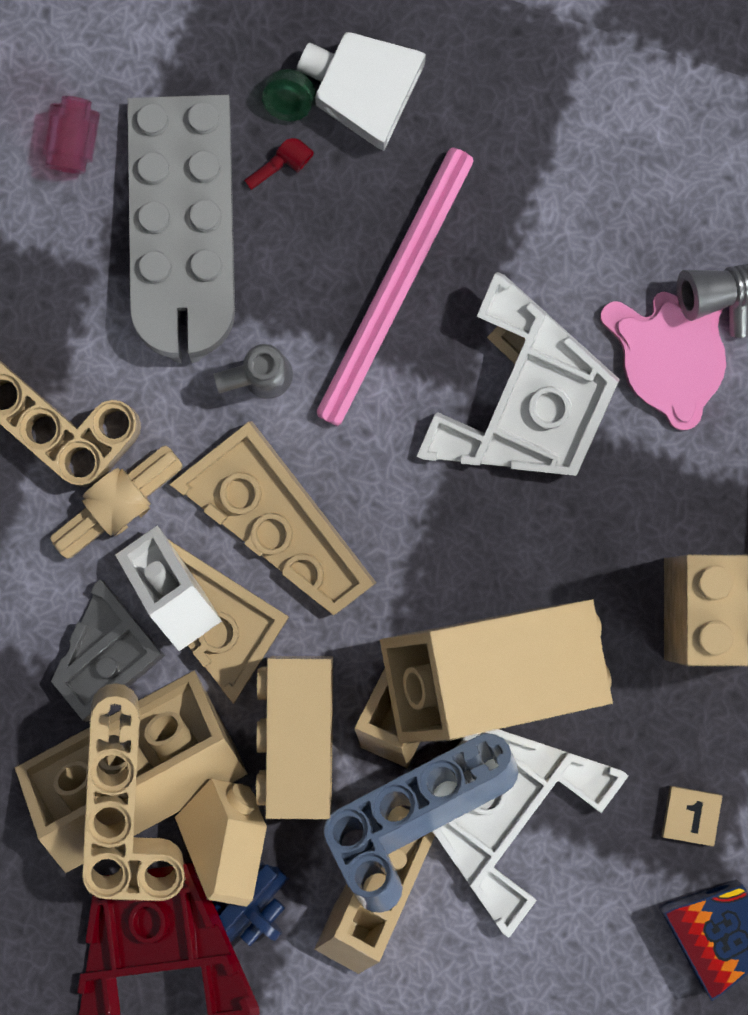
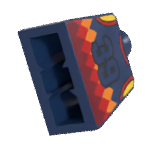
(712, 934)

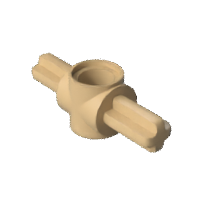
(116, 502)

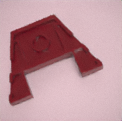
(158, 937)

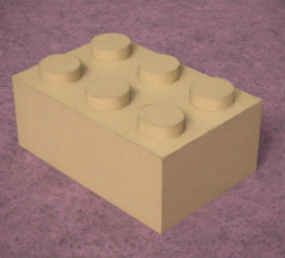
(296, 737)

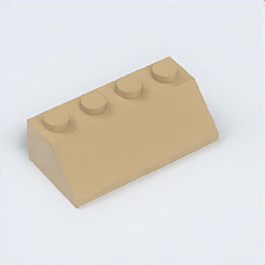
(178, 753)

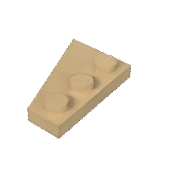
(246, 631)

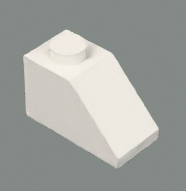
(167, 588)

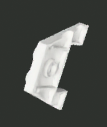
(547, 404)
(485, 833)

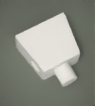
(364, 83)

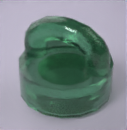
(288, 95)

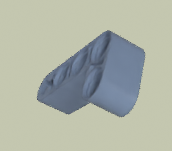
(425, 814)

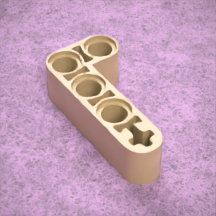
(68, 438)
(119, 792)

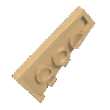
(267, 508)

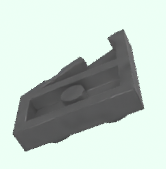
(103, 651)

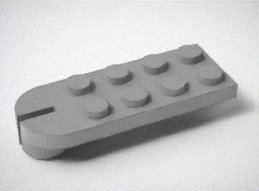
(181, 222)

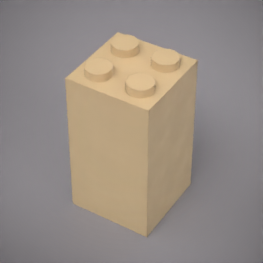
(706, 610)
(496, 672)

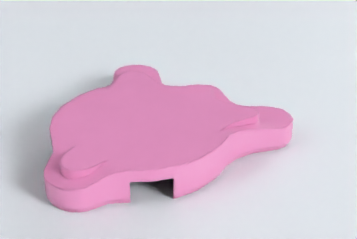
(668, 358)

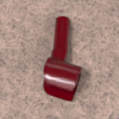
(291, 152)

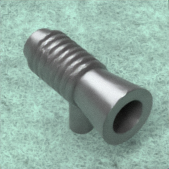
(709, 291)
(263, 371)

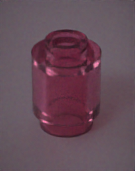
(70, 135)

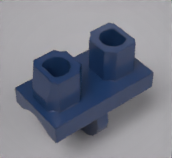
(237, 917)

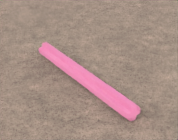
(394, 286)

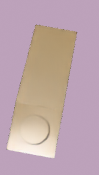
(358, 935)

